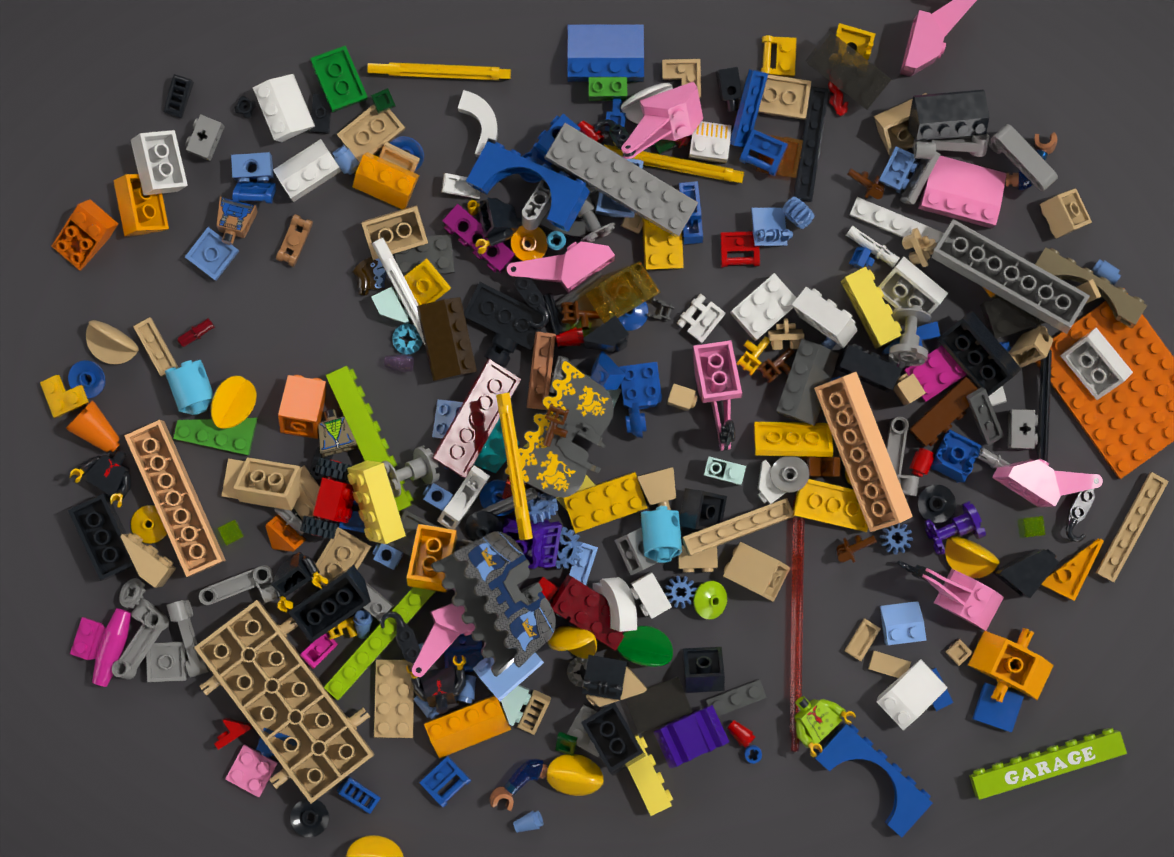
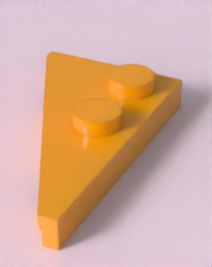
(1071, 576)

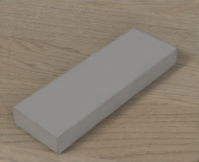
(918, 180)

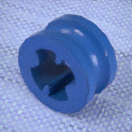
(747, 753)

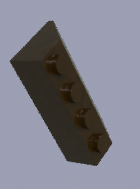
(446, 339)

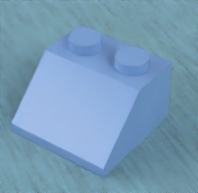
(902, 623)

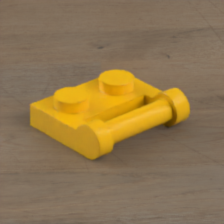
(784, 56)

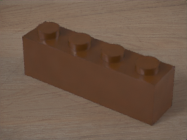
(943, 413)

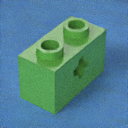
(607, 88)

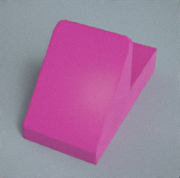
(318, 650)

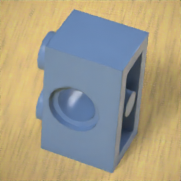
(241, 163)

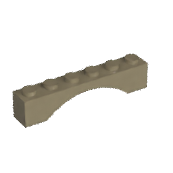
(1124, 307)

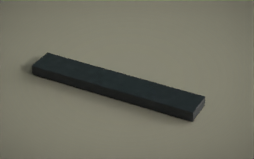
(811, 144)

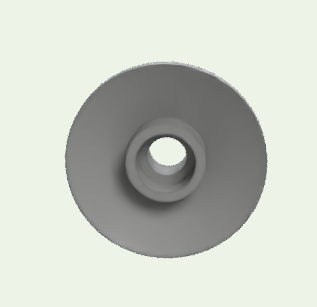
(786, 466)

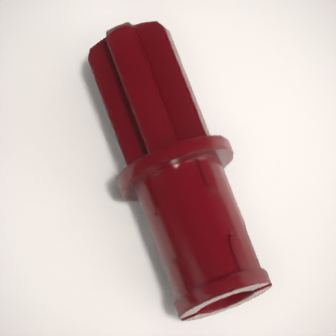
(195, 333)

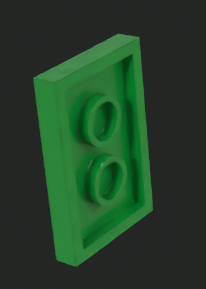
(338, 78)

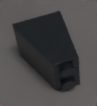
(1028, 571)

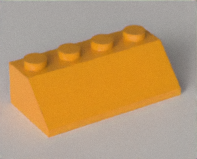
(467, 726)

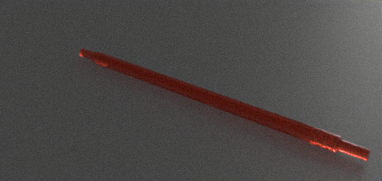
(796, 623)

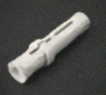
(876, 249)

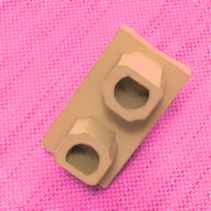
(922, 246)
(783, 333)

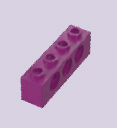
(458, 216)

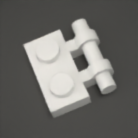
(705, 322)

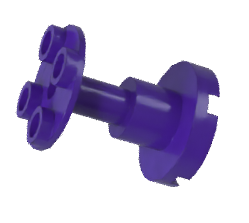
(960, 525)

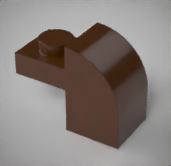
(822, 465)

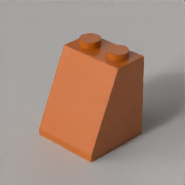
(302, 406)

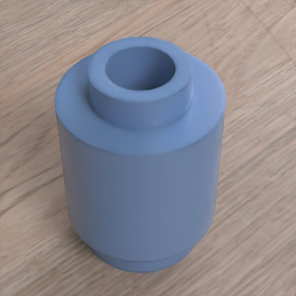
(345, 160)
(1106, 270)

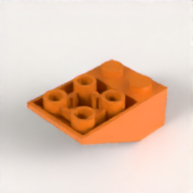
(84, 234)

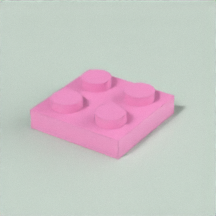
(251, 770)

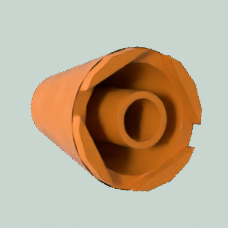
(94, 428)

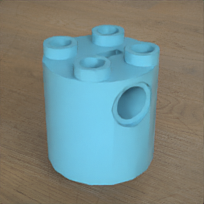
(190, 387)
(661, 534)

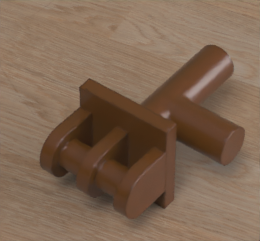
(874, 188)
(572, 314)
(772, 367)
(555, 420)
(846, 551)

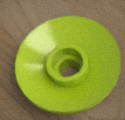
(704, 598)

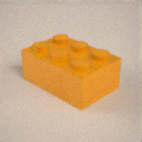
(430, 546)

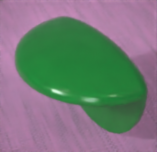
(646, 647)

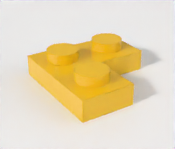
(61, 400)

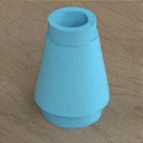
(553, 235)

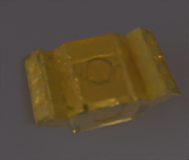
(622, 292)

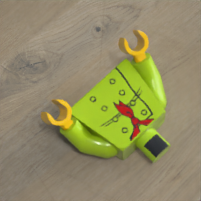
(817, 720)

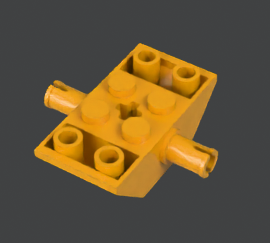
(994, 656)

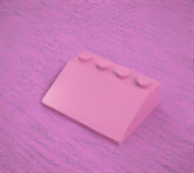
(964, 192)

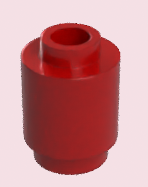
(921, 462)

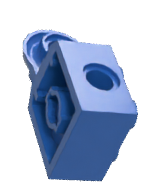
(545, 141)
(640, 391)

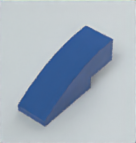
(693, 229)
(925, 332)

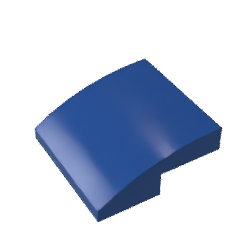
(468, 648)
(998, 714)

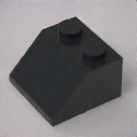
(701, 509)
(704, 669)

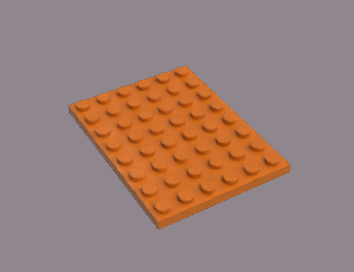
(1138, 414)

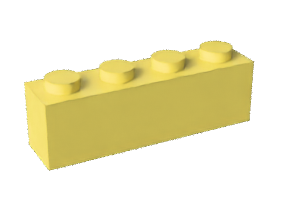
(649, 782)

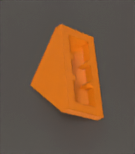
(282, 535)

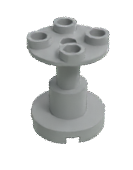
(591, 220)
(909, 348)
(420, 467)

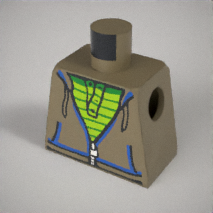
(335, 435)

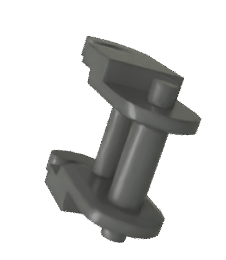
(663, 304)

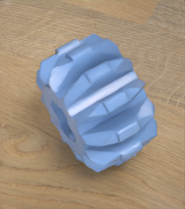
(798, 212)
(900, 532)
(681, 585)

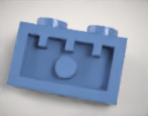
(898, 169)

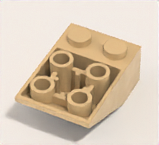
(148, 563)

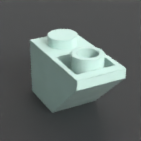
(389, 306)
(725, 470)
(513, 703)

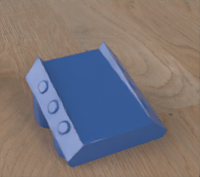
(956, 456)

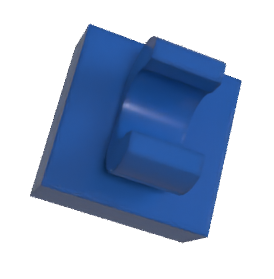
(861, 258)

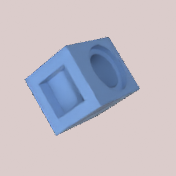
(446, 496)
(395, 559)

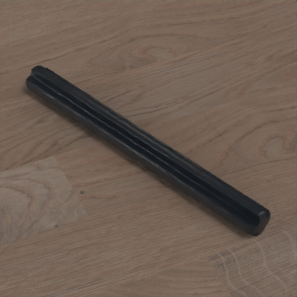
(1044, 407)

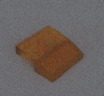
(789, 163)

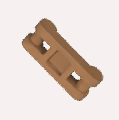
(294, 240)

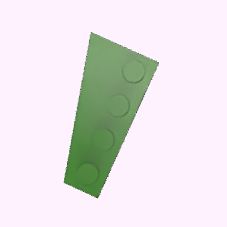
(206, 433)

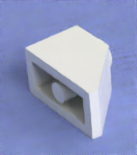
(767, 490)

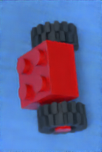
(333, 500)

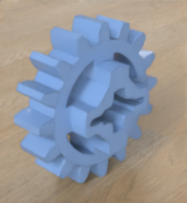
(542, 507)
(564, 555)

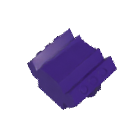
(544, 545)
(691, 736)

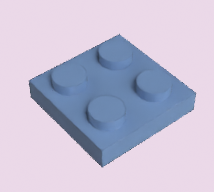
(211, 254)

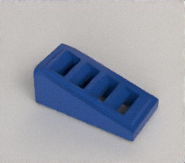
(344, 785)

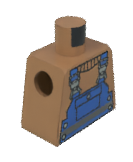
(234, 219)

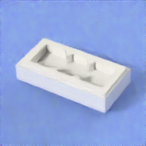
(458, 186)

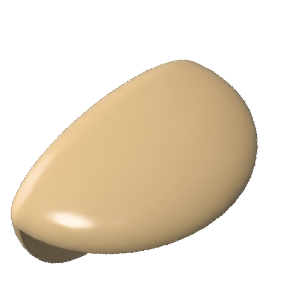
(109, 343)

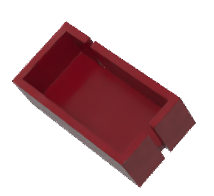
(586, 610)

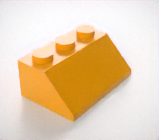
(385, 180)
(139, 212)

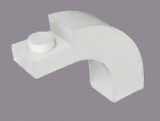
(478, 108)
(463, 498)
(620, 602)

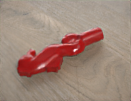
(837, 100)

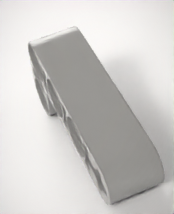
(1023, 156)
(540, 195)

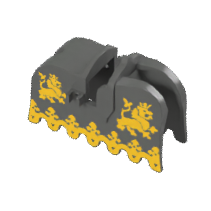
(564, 464)

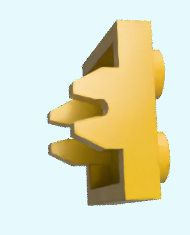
(862, 38)

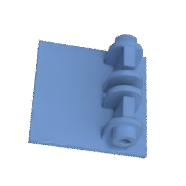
(770, 227)
(444, 416)

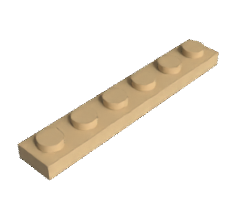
(737, 527)
(1132, 527)

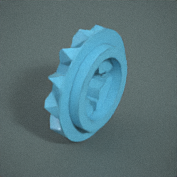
(400, 345)

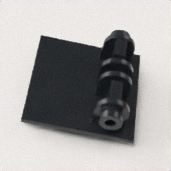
(604, 677)

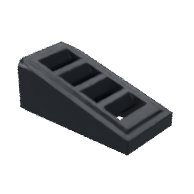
(173, 87)

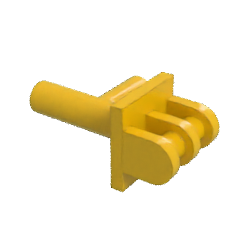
(751, 359)
(348, 623)

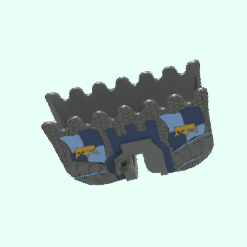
(505, 618)

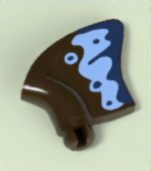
(370, 275)

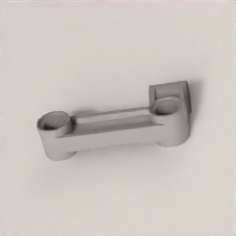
(975, 144)
(895, 448)
(240, 584)
(181, 613)
(142, 641)

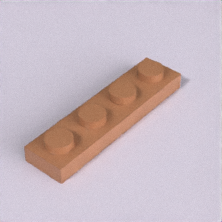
(541, 369)

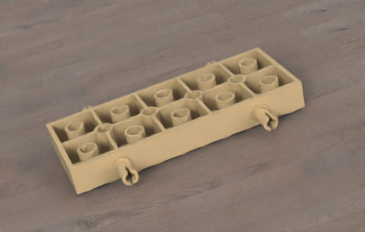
(284, 695)

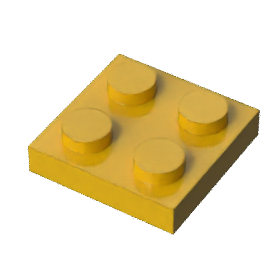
(426, 283)

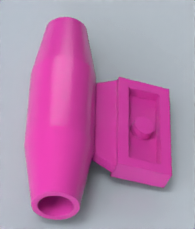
(102, 644)

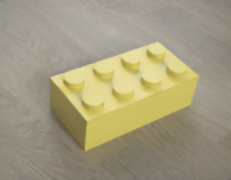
(871, 308)
(376, 502)

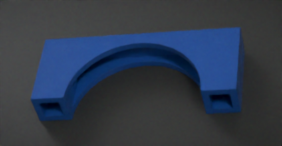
(497, 163)
(908, 800)

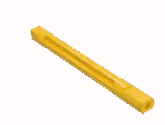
(440, 71)
(685, 166)
(514, 466)

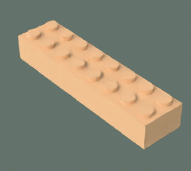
(863, 452)
(175, 498)

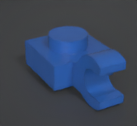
(616, 114)

